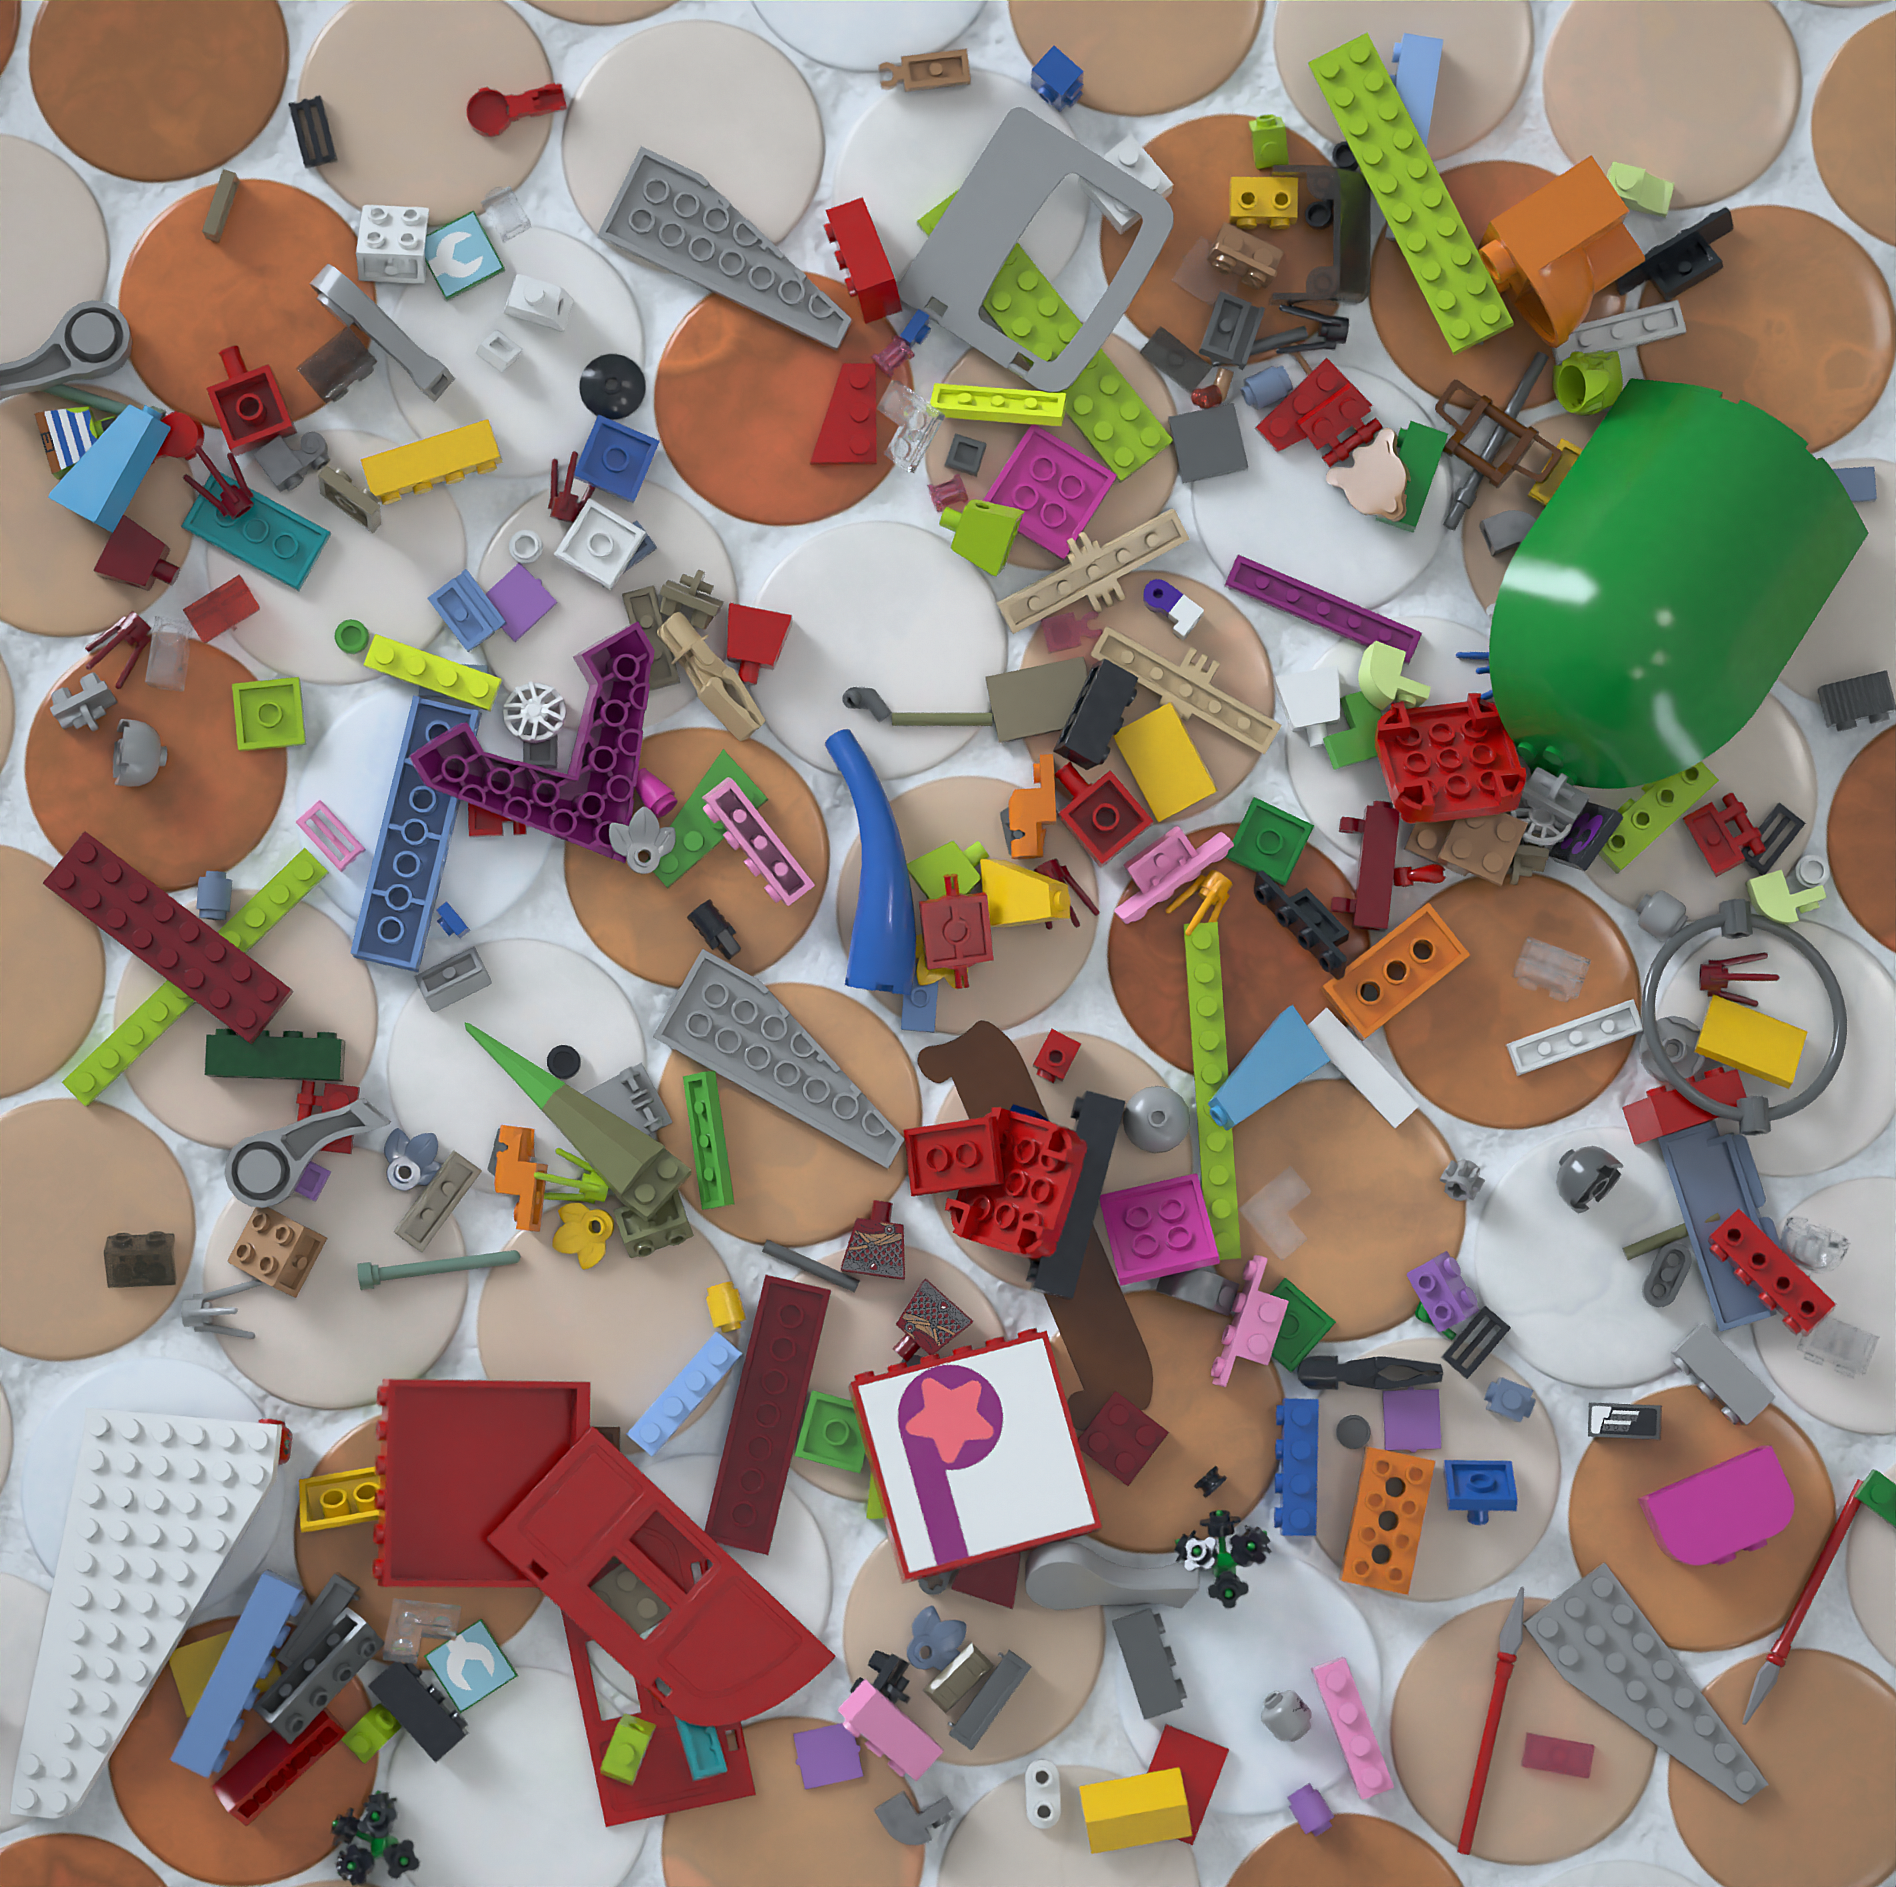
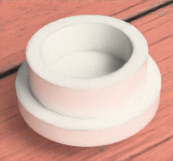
(525, 546)
(1812, 871)

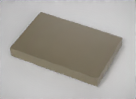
(1035, 698)

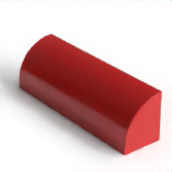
(274, 1767)

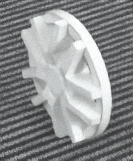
(534, 712)
(1541, 821)

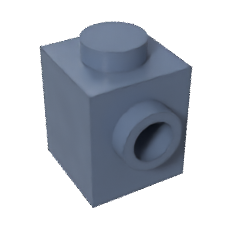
(1509, 1399)

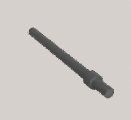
(1466, 496)

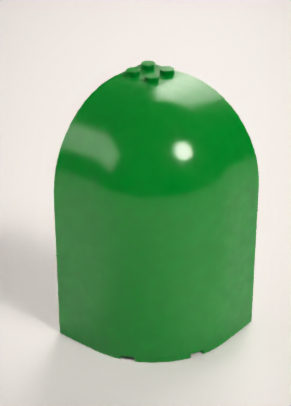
(1664, 586)

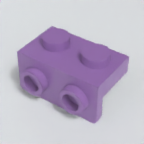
(1443, 1291)

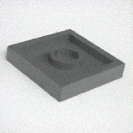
(1208, 443)

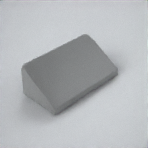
(453, 980)

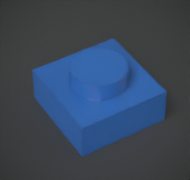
(917, 329)
(451, 921)

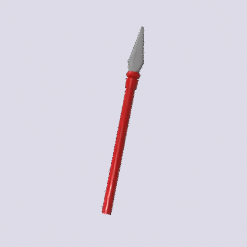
(1510, 1641)
(1768, 1674)

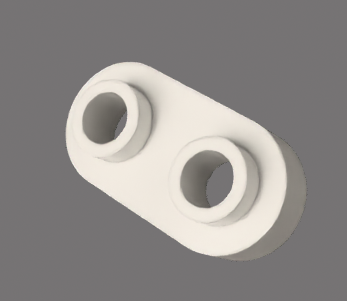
(1042, 1793)

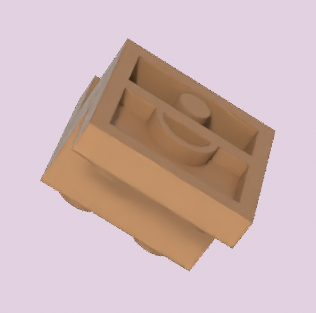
(1470, 844)

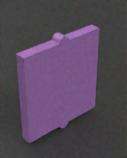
(520, 601)
(1411, 1419)
(827, 1755)

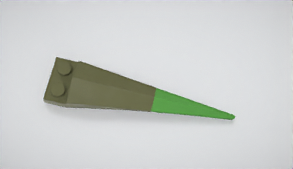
(623, 1156)

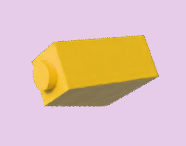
(1021, 895)

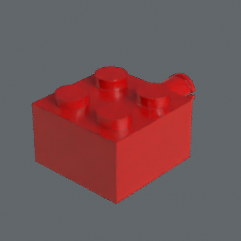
(249, 405)
(1101, 814)

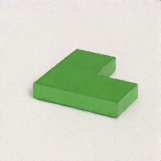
(1359, 741)

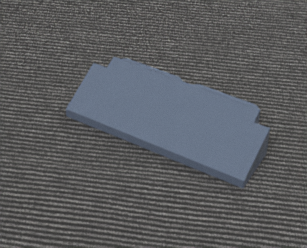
(1710, 1178)

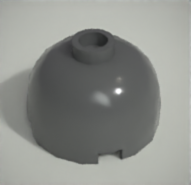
(1586, 1175)

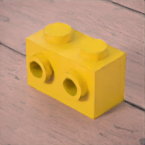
(1263, 201)

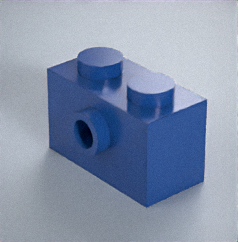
(1057, 79)

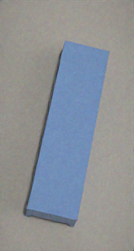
(409, 848)

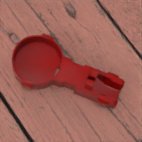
(488, 110)
(182, 438)

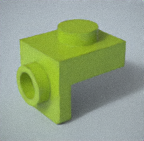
(1269, 141)
(371, 1732)

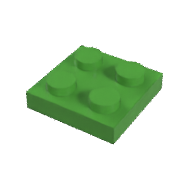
(831, 1433)

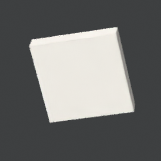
(600, 544)

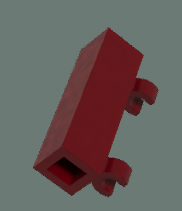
(1375, 866)

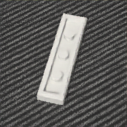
(1624, 330)
(1575, 1037)
(1362, 1069)

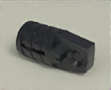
(715, 929)

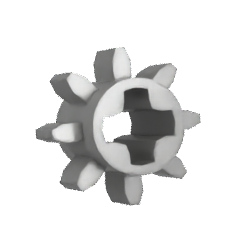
(1462, 1180)

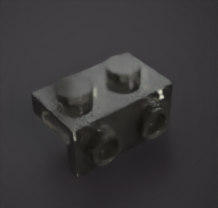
(337, 366)
(140, 1260)

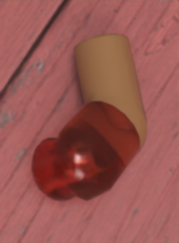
(1213, 394)

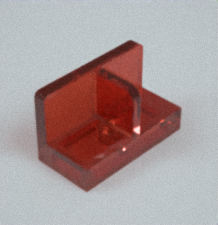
(222, 609)

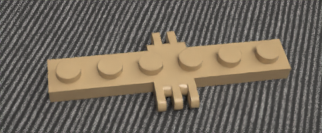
(1093, 571)
(1188, 689)

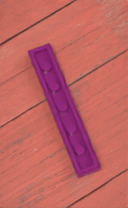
(1319, 607)

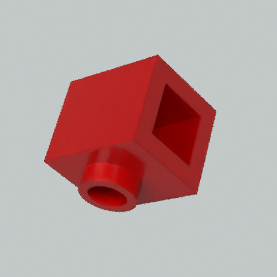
(1056, 1056)

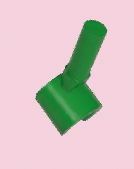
(1422, 1315)

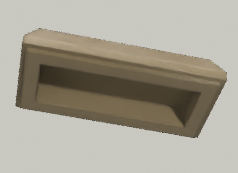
(958, 1677)

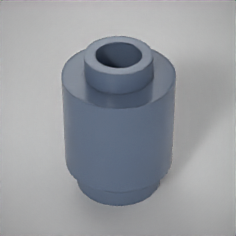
(1266, 387)
(214, 895)

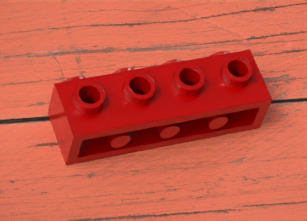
(1771, 1273)

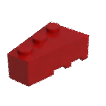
(863, 259)
(1670, 1111)

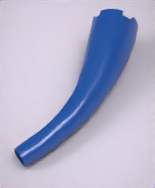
(884, 921)

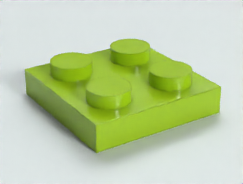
(269, 714)

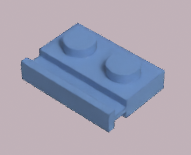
(467, 610)

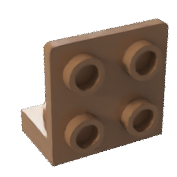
(1245, 256)
(277, 1250)

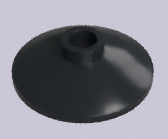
(612, 403)

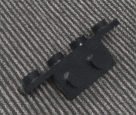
(1682, 259)
(1308, 921)

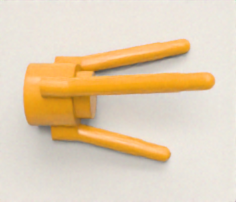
(1213, 891)

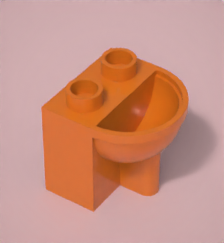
(1560, 250)

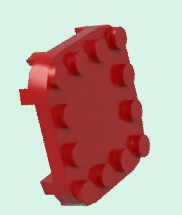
(1449, 761)
(1040, 1179)

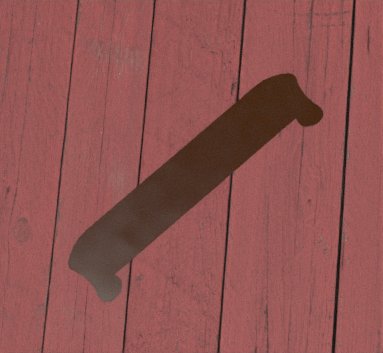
(1097, 1319)

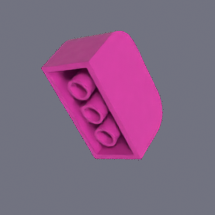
(1721, 1509)

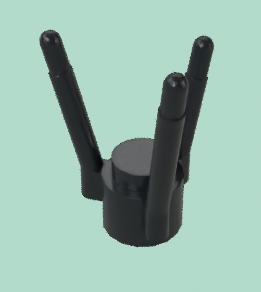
(1331, 328)

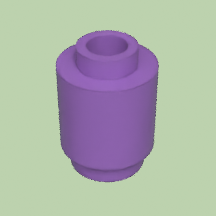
(1310, 1810)

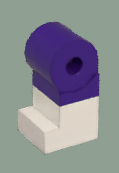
(1164, 598)

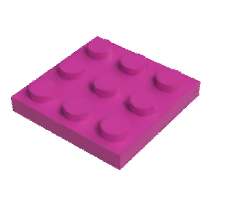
(1053, 487)
(1158, 1229)

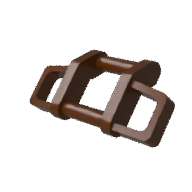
(1484, 406)

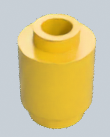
(725, 1307)

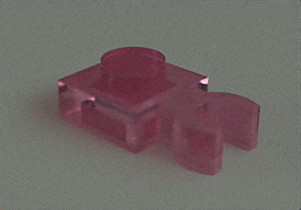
(1064, 631)

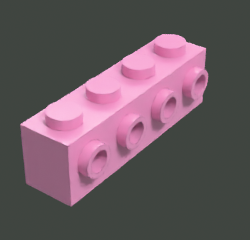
(758, 841)

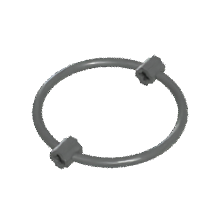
(1754, 1111)

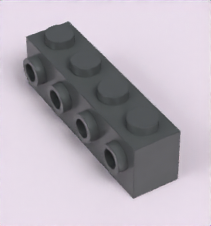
(318, 1675)

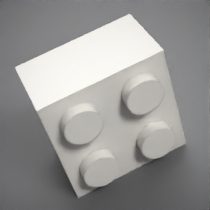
(1135, 161)

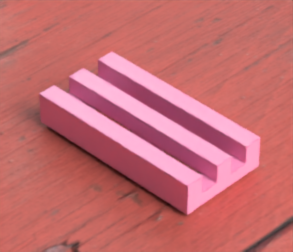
(349, 856)

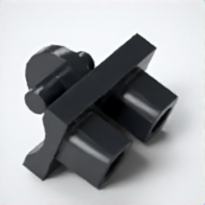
(890, 1678)

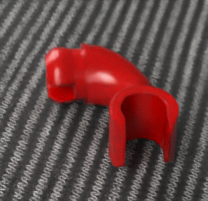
(1430, 874)

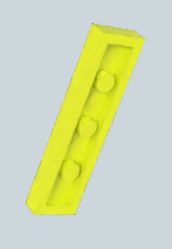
(999, 404)
(432, 672)

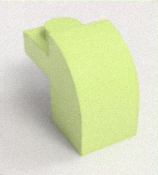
(1381, 678)
(1773, 900)

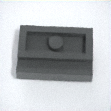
(1231, 330)

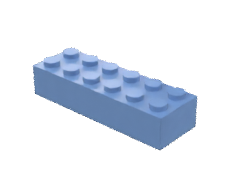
(237, 1673)

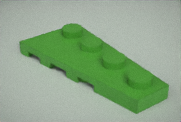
(693, 828)

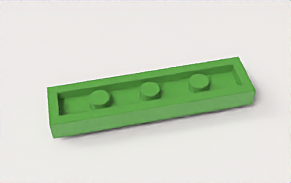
(708, 1140)

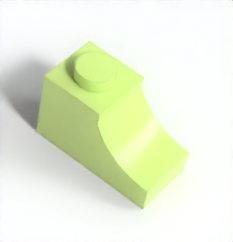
(1640, 190)

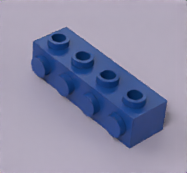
(1299, 1467)

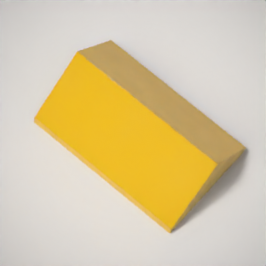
(338, 1499)
(1135, 1810)

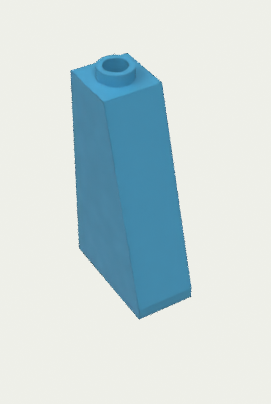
(113, 467)
(1272, 1066)

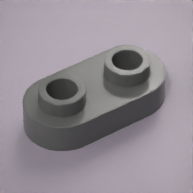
(1666, 1275)

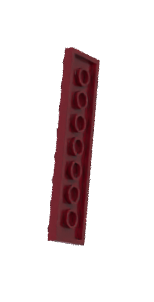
(168, 937)
(767, 1414)

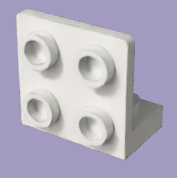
(392, 244)

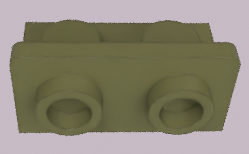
(665, 1227)

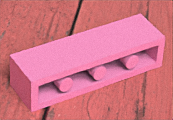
(1352, 1728)

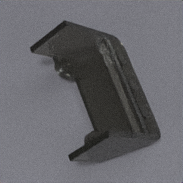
(1349, 277)

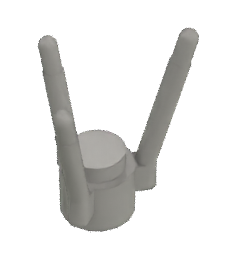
(198, 1312)

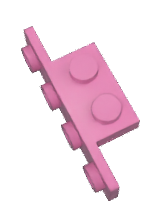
(1167, 866)
(1253, 1326)

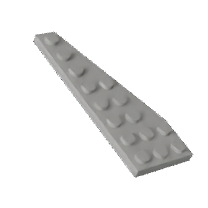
(697, 234)
(753, 1040)
(1620, 1661)

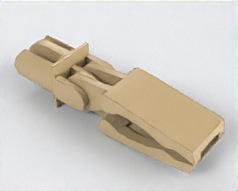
(715, 683)

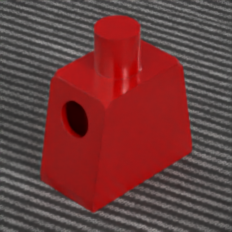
(755, 639)

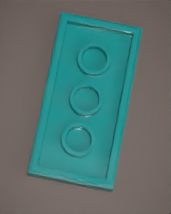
(263, 537)

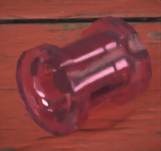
(892, 356)
(947, 493)

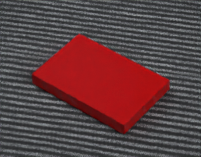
(954, 1156)
(1199, 1766)

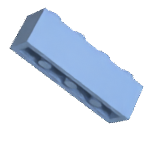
(1417, 77)
(684, 1394)

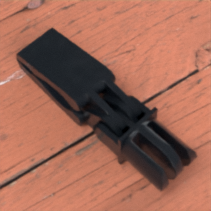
(1325, 1372)

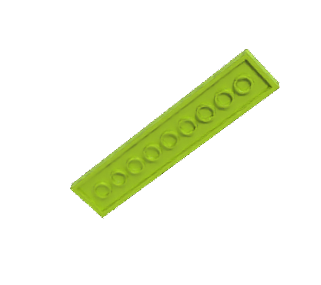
(1411, 194)
(1100, 398)

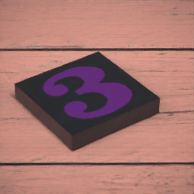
(1586, 836)

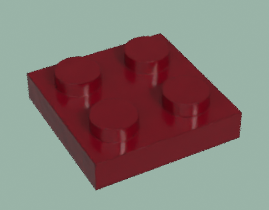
(1121, 1438)

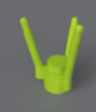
(590, 1186)

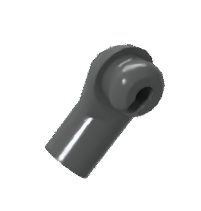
(866, 699)

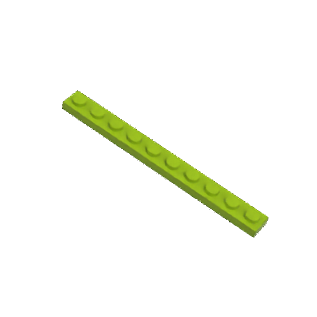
(169, 1002)
(1210, 1073)

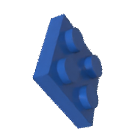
(615, 459)

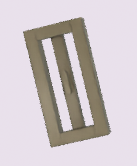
(221, 205)

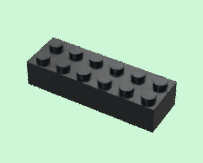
(1097, 1125)

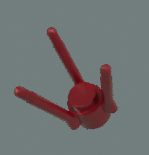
(234, 500)
(566, 505)
(129, 629)
(1057, 872)
(1714, 977)

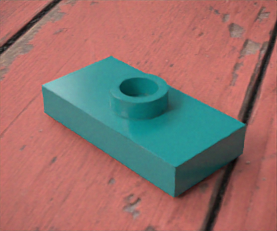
(701, 1749)

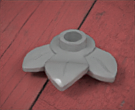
(642, 835)

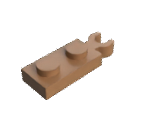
(929, 71)

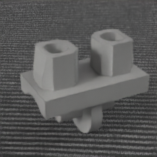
(84, 706)
(1555, 796)

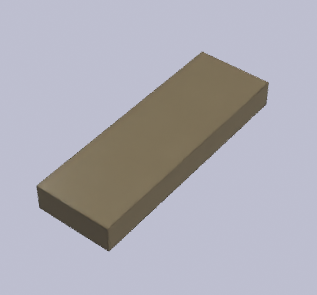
(644, 607)
(437, 1201)

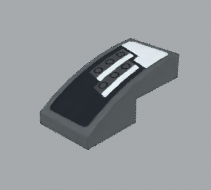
(1624, 1421)

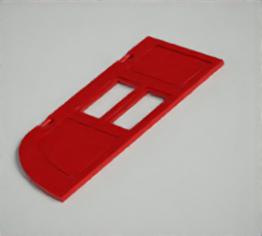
(722, 1645)
(664, 1776)

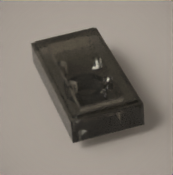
(1175, 360)

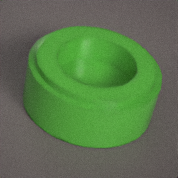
(351, 636)

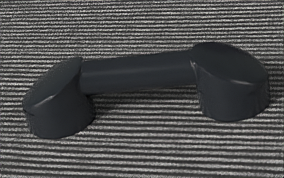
(1319, 213)

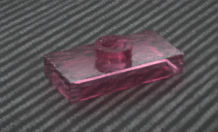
(1557, 1755)

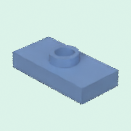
(920, 1007)

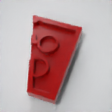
(850, 420)
(1280, 425)

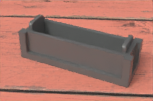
(322, 1613)
(990, 1700)

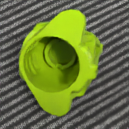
(1588, 380)

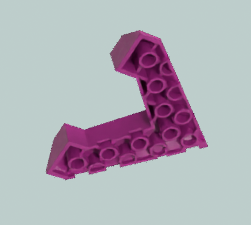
(602, 763)

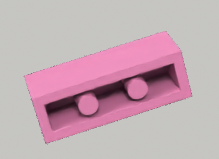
(889, 1731)

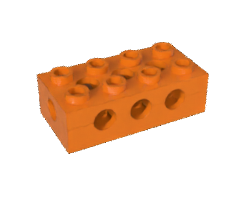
(1418, 975)
(1403, 1537)

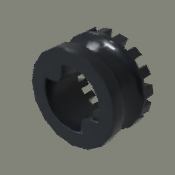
(1210, 1483)

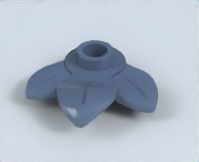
(413, 1154)
(939, 1637)

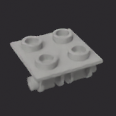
(632, 1099)

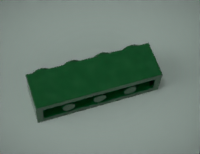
(275, 1057)

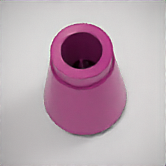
(655, 793)

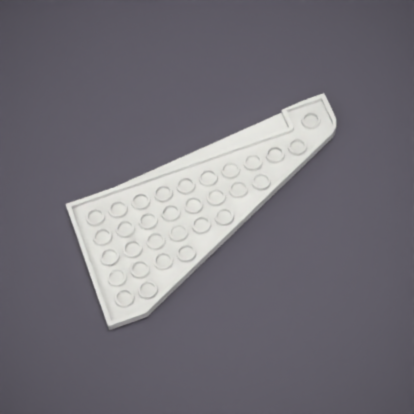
(139, 1551)

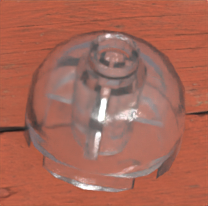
(1811, 1246)

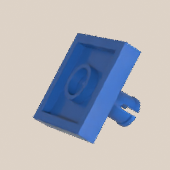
(1480, 1487)

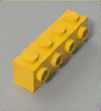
(432, 461)

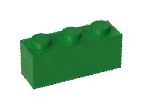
(1421, 453)

